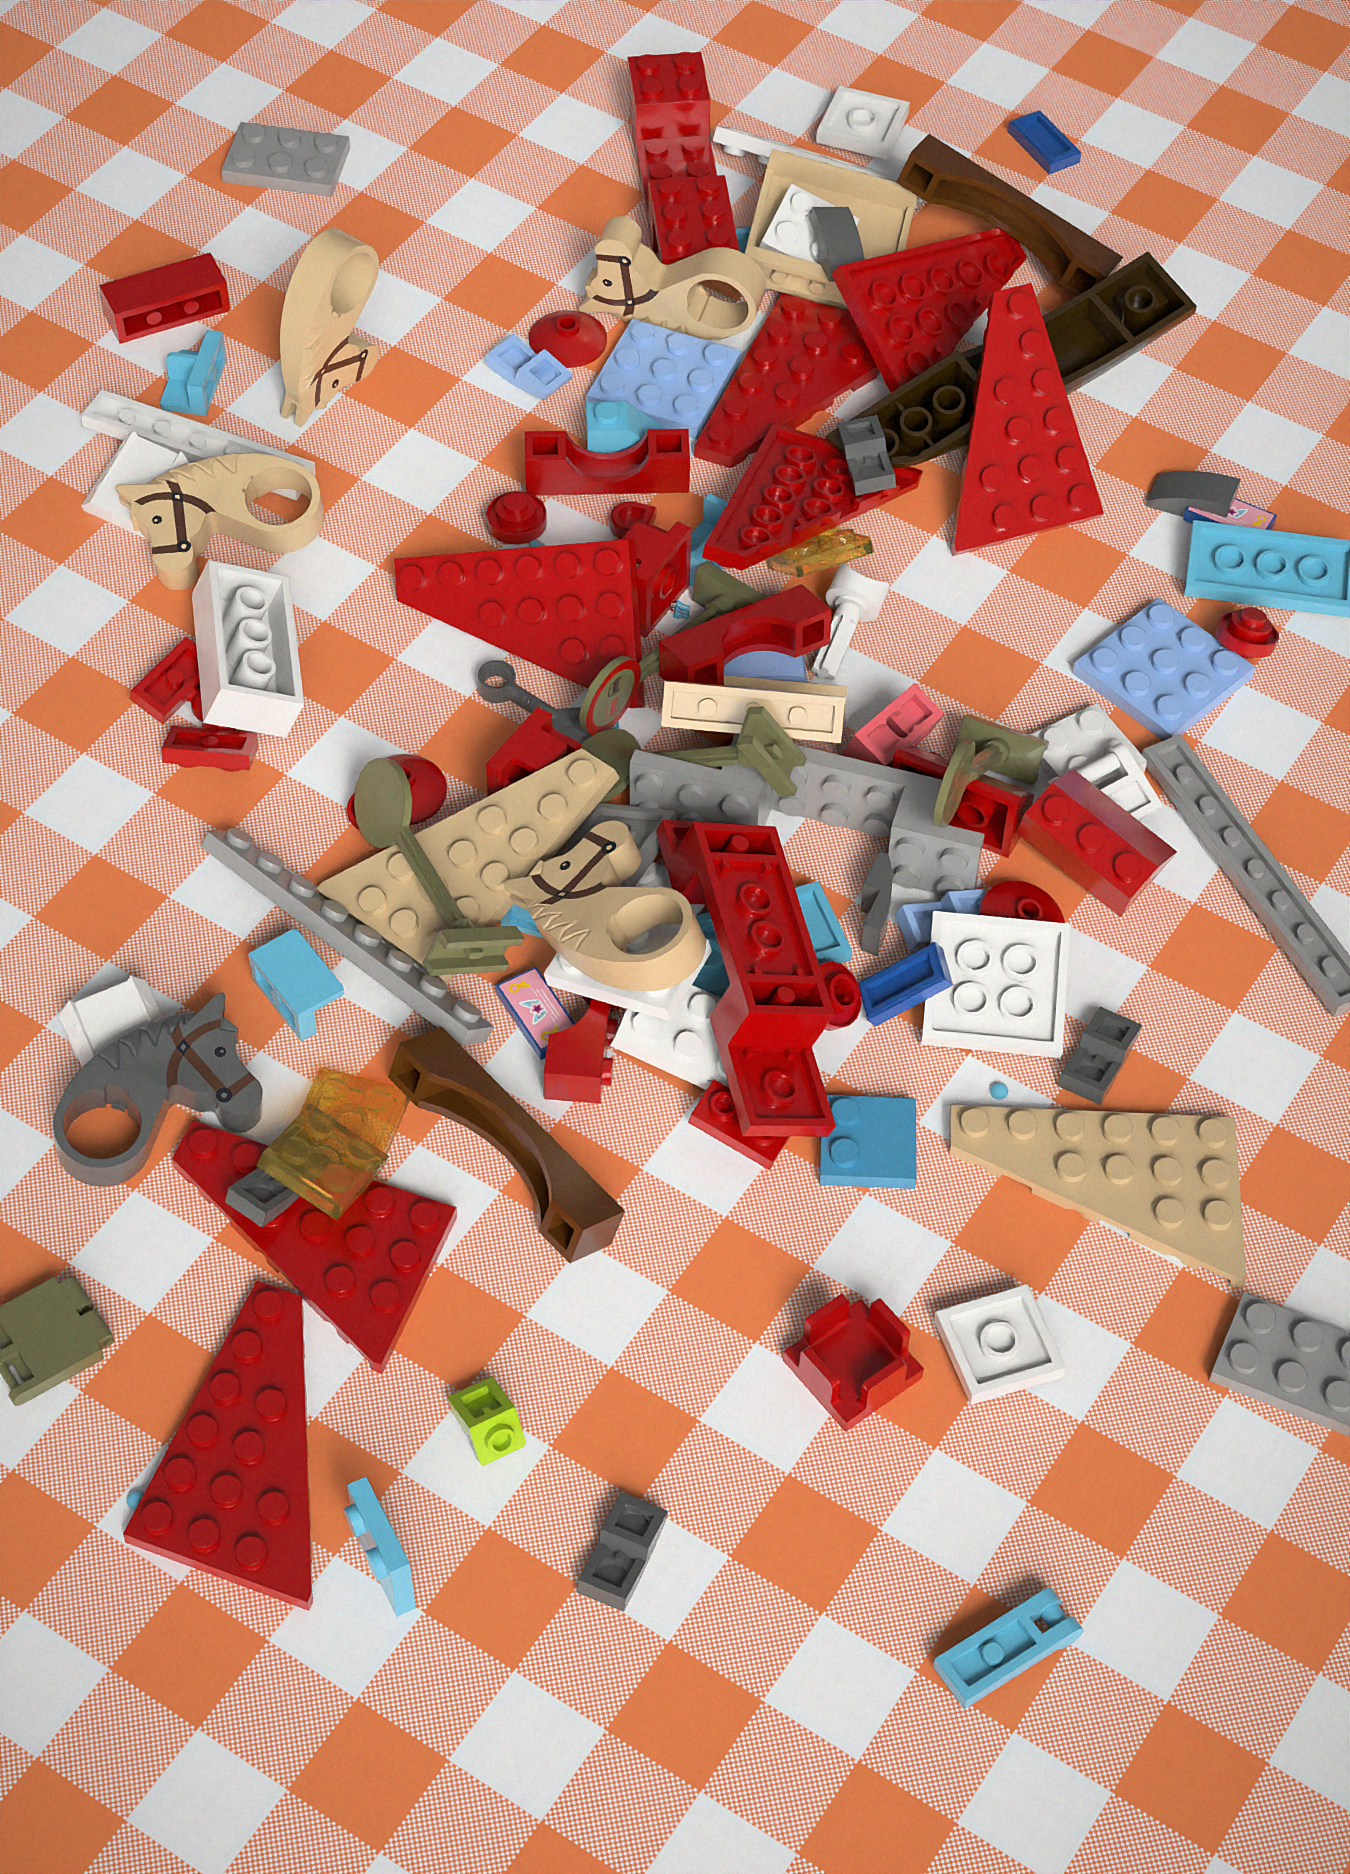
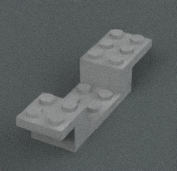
(830, 791)

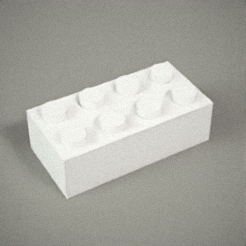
(247, 649)

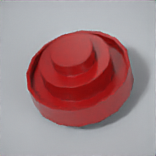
(516, 517)
(1247, 633)
(843, 994)

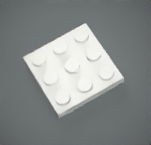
(1004, 987)

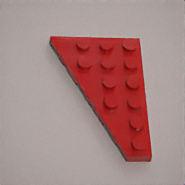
(791, 495)
(237, 1469)

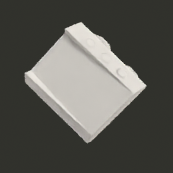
(133, 463)
(108, 1016)

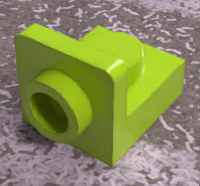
(488, 1420)

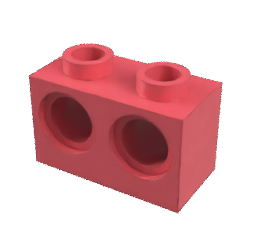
(899, 725)

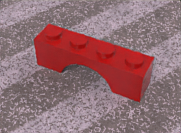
(651, 466)
(783, 623)
(578, 1058)

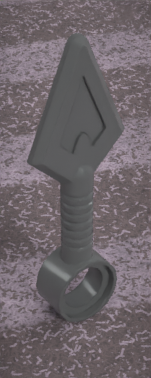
(563, 719)

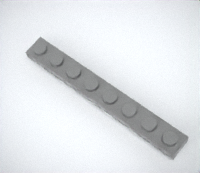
(1253, 870)
(354, 941)

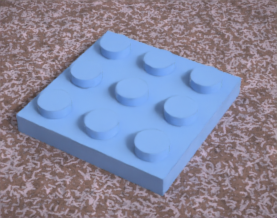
(667, 375)
(1163, 670)

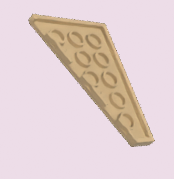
(473, 855)
(1145, 1173)

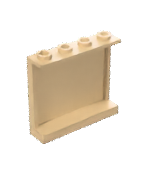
(880, 205)
(800, 708)

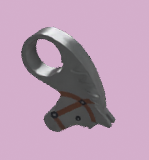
(165, 1063)

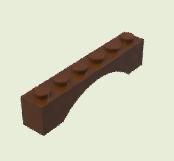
(952, 180)
(569, 1203)

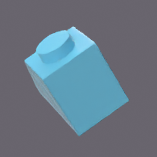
(615, 426)

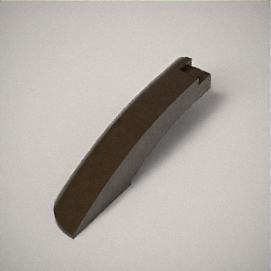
(1087, 338)

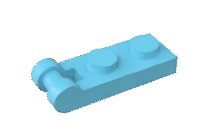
(1006, 1648)

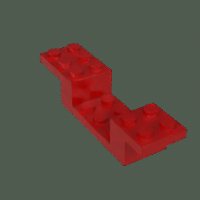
(678, 176)
(776, 984)

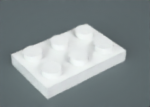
(653, 1003)
(677, 1046)

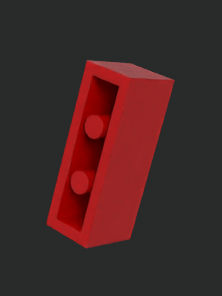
(164, 298)

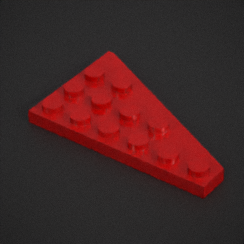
(925, 298)
(789, 374)
(1024, 447)
(546, 604)
(350, 1270)

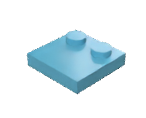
(380, 1545)

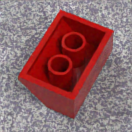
(986, 804)
(1095, 841)

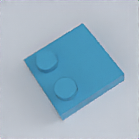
(870, 1143)

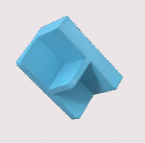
(194, 376)
(294, 980)

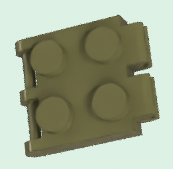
(49, 1337)

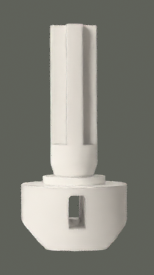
(854, 601)

